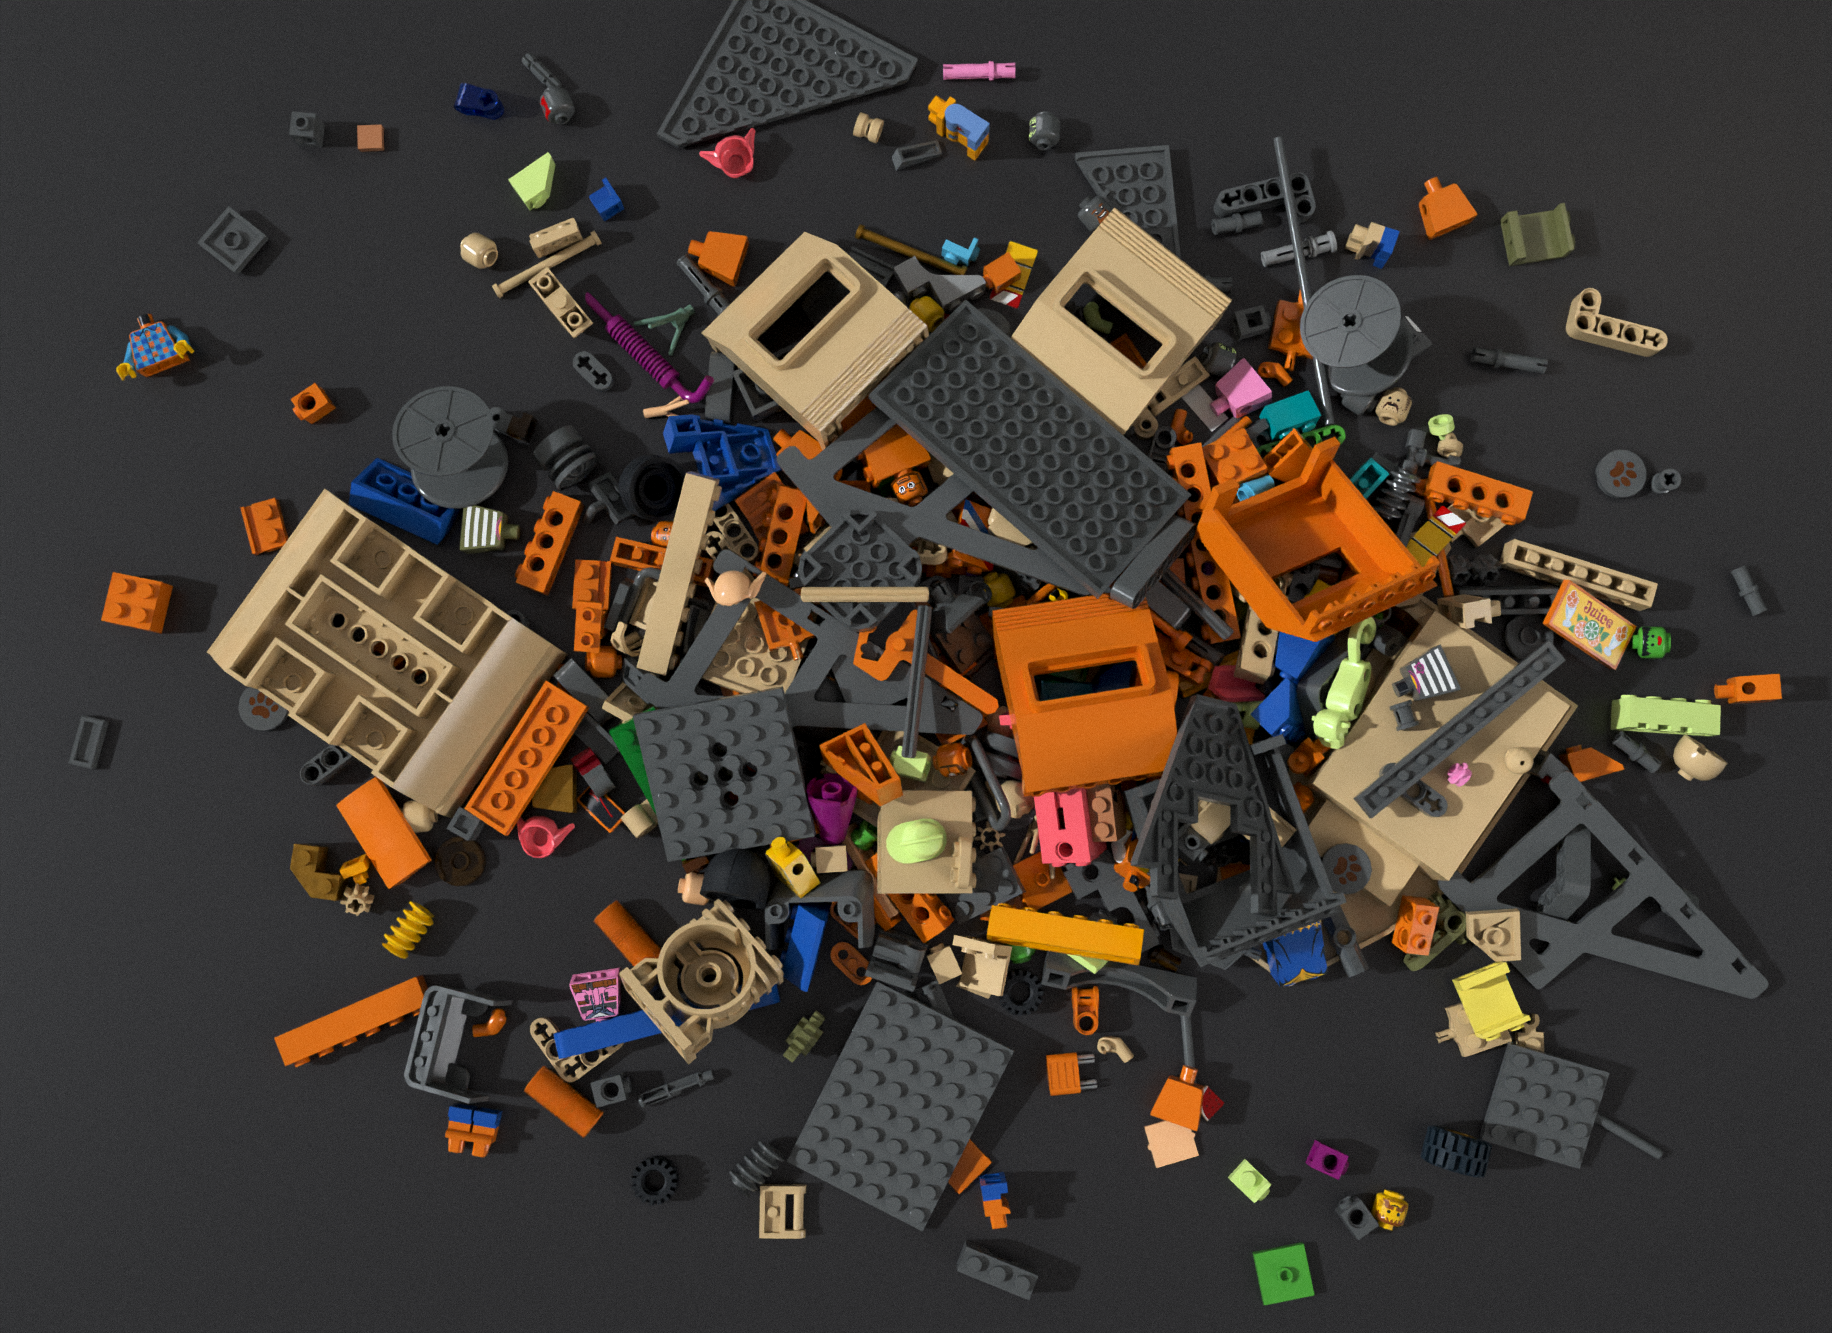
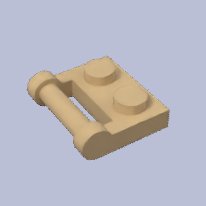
(773, 1211)

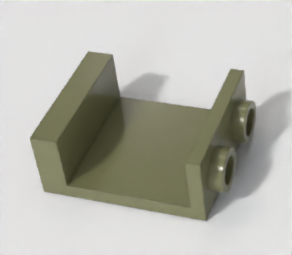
(1537, 235)

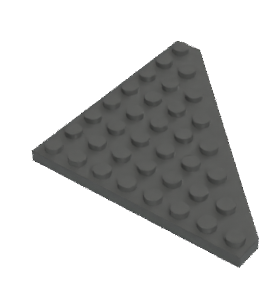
(776, 64)

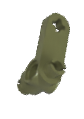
(1443, 934)

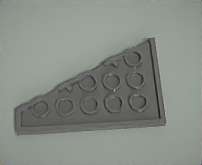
(1138, 186)

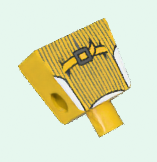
(783, 858)

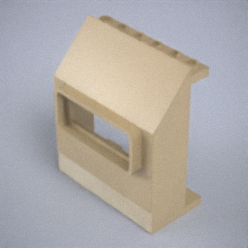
(1146, 286)
(838, 357)

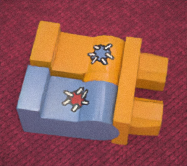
(959, 125)

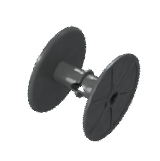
(1357, 335)
(450, 447)

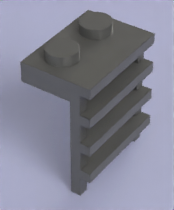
(889, 971)

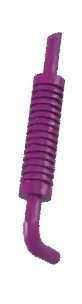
(646, 354)

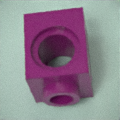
(1319, 1152)

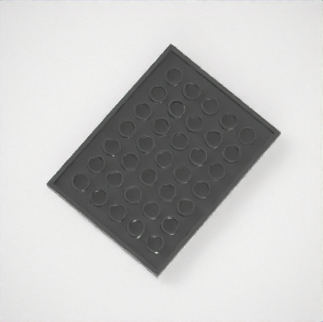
(900, 1105)

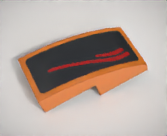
(603, 810)

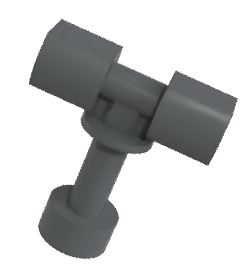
(1418, 456)

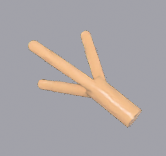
(664, 410)

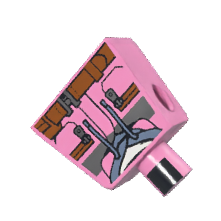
(597, 993)

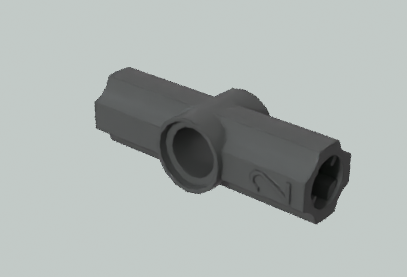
(1349, 954)

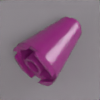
(832, 806)

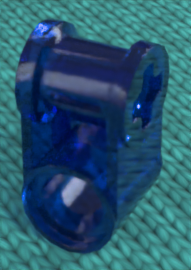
(478, 102)

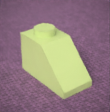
(535, 182)

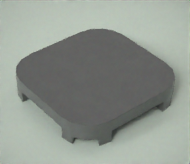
(860, 554)

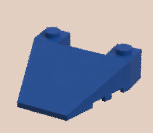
(726, 452)

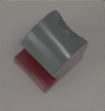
(593, 772)

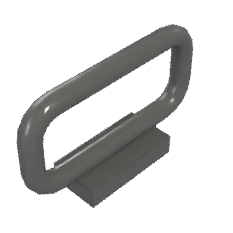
(626, 600)
(985, 803)

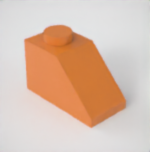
(1588, 763)

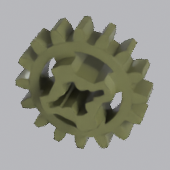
(804, 1036)

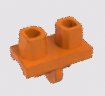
(1307, 757)

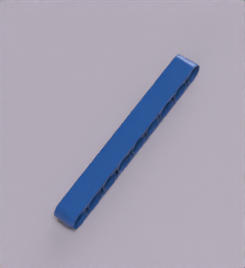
(625, 1029)

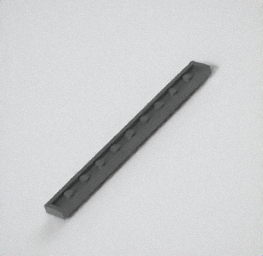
(1459, 729)

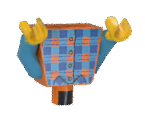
(154, 348)

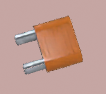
(1064, 1073)

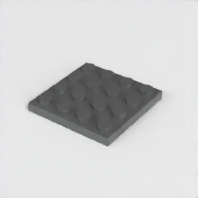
(1544, 1105)

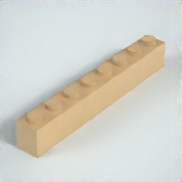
(678, 573)

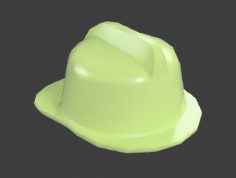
(916, 841)

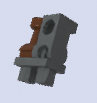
(1303, 578)

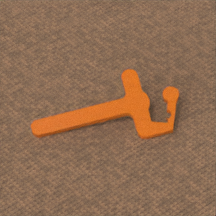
(900, 647)

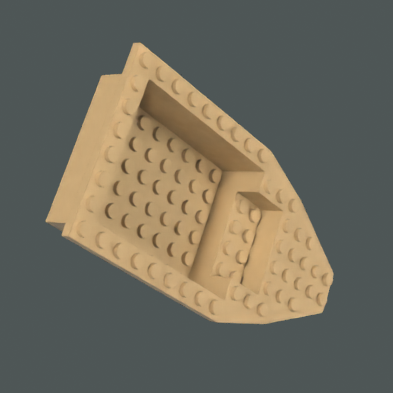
(1402, 843)

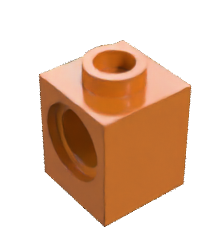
(1001, 273)
(322, 407)

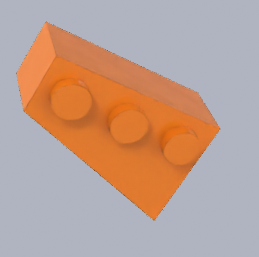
(863, 764)

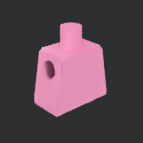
(1241, 391)

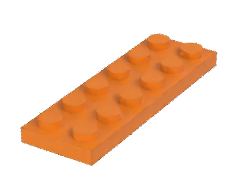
(526, 758)

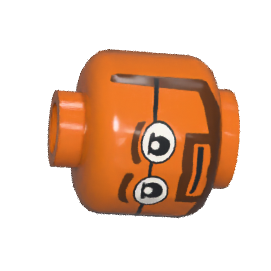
(909, 487)
(952, 759)

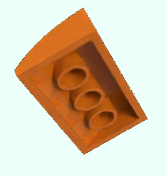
(383, 832)

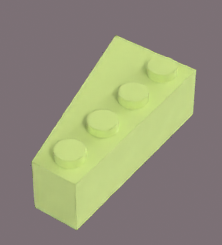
(1665, 716)

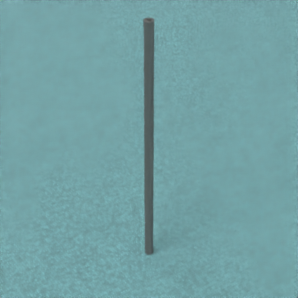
(1301, 268)

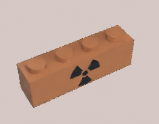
(1106, 812)

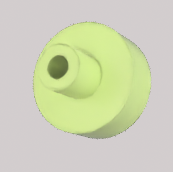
(1441, 425)

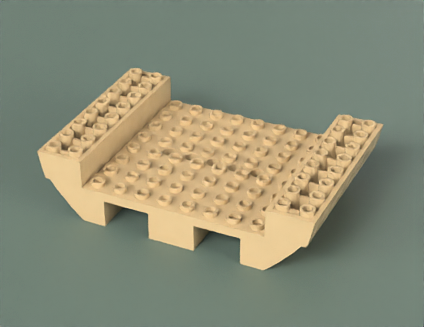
(415, 737)

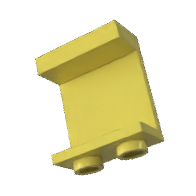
(1490, 1001)

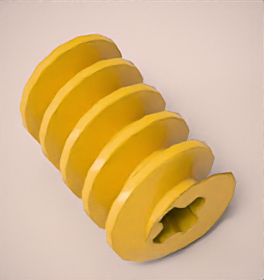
(409, 930)

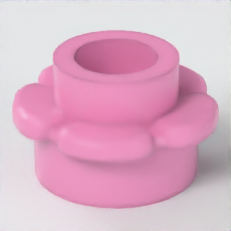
(1459, 774)

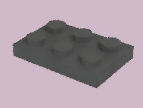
(994, 885)

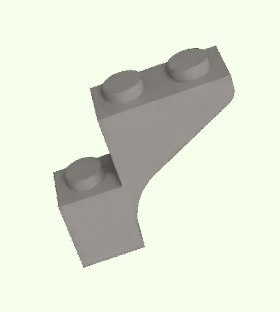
(947, 289)

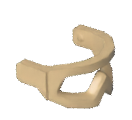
(618, 637)

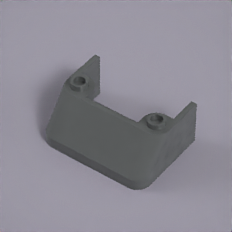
(850, 890)
(438, 1038)

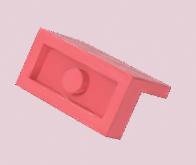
(1232, 688)

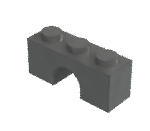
(1115, 896)
(1003, 1274)

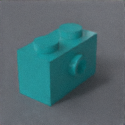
(1291, 413)

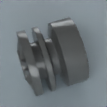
(565, 457)

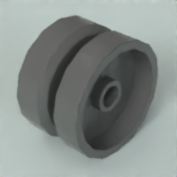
(1002, 755)

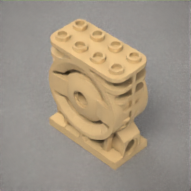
(714, 930)

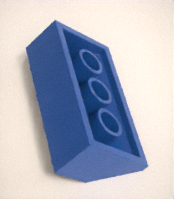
(392, 497)

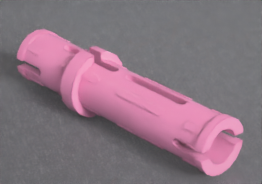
(979, 71)

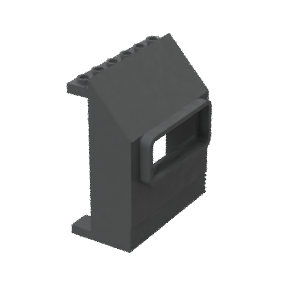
(1218, 917)

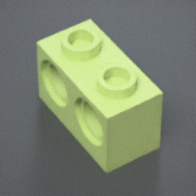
(911, 768)

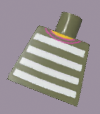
(485, 530)

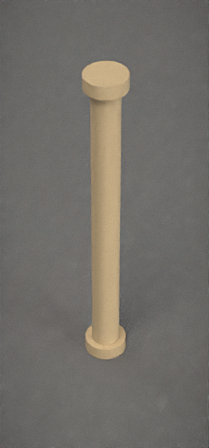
(549, 262)

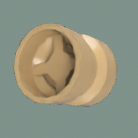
(868, 127)

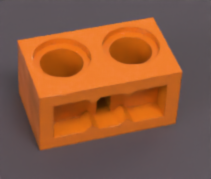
(1415, 925)

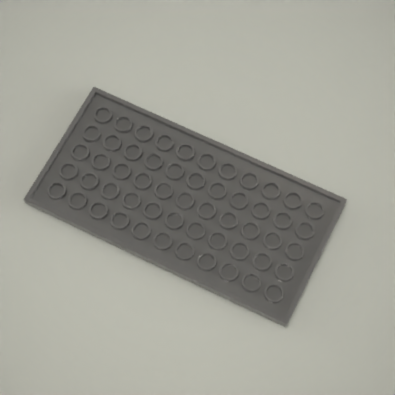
(1030, 448)

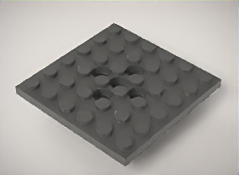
(698, 814)

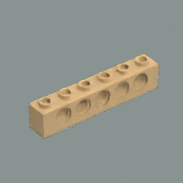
(1593, 578)
(1248, 664)

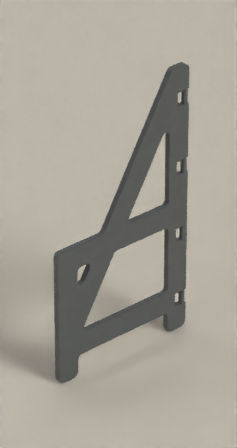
(924, 520)
(800, 696)
(1593, 931)

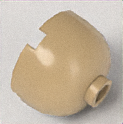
(1697, 760)

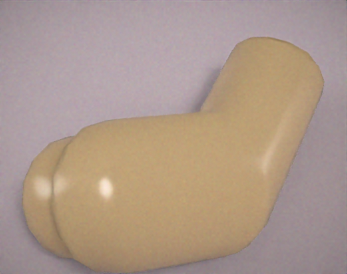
(1114, 1045)

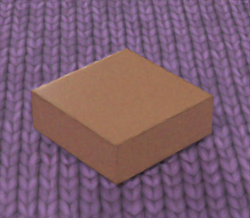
(370, 138)

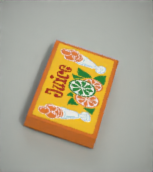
(1589, 624)

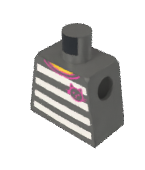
(1427, 676)

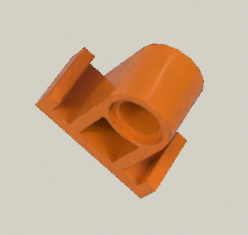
(589, 626)

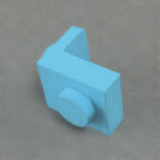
(957, 254)

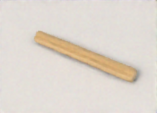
(865, 594)

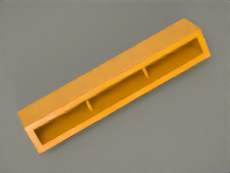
(1065, 934)

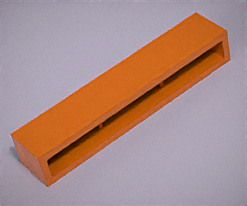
(352, 1021)

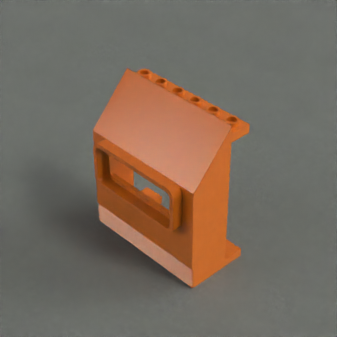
(1300, 525)
(1091, 735)

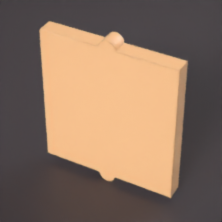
(1170, 1143)

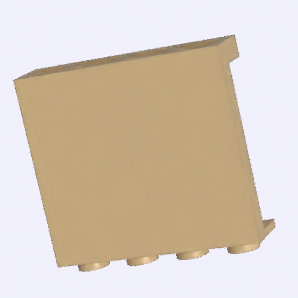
(953, 812)

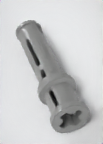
(1311, 249)

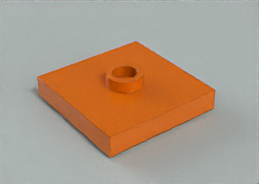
(1037, 882)

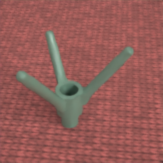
(676, 318)

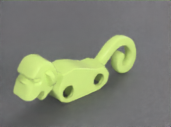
(1347, 689)

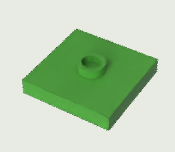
(1283, 1273)

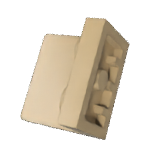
(984, 964)

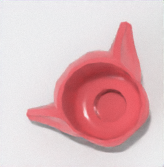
(733, 154)
(541, 835)

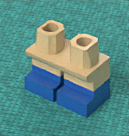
(1373, 242)

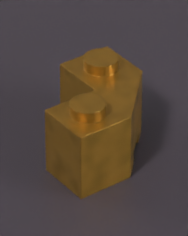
(309, 866)

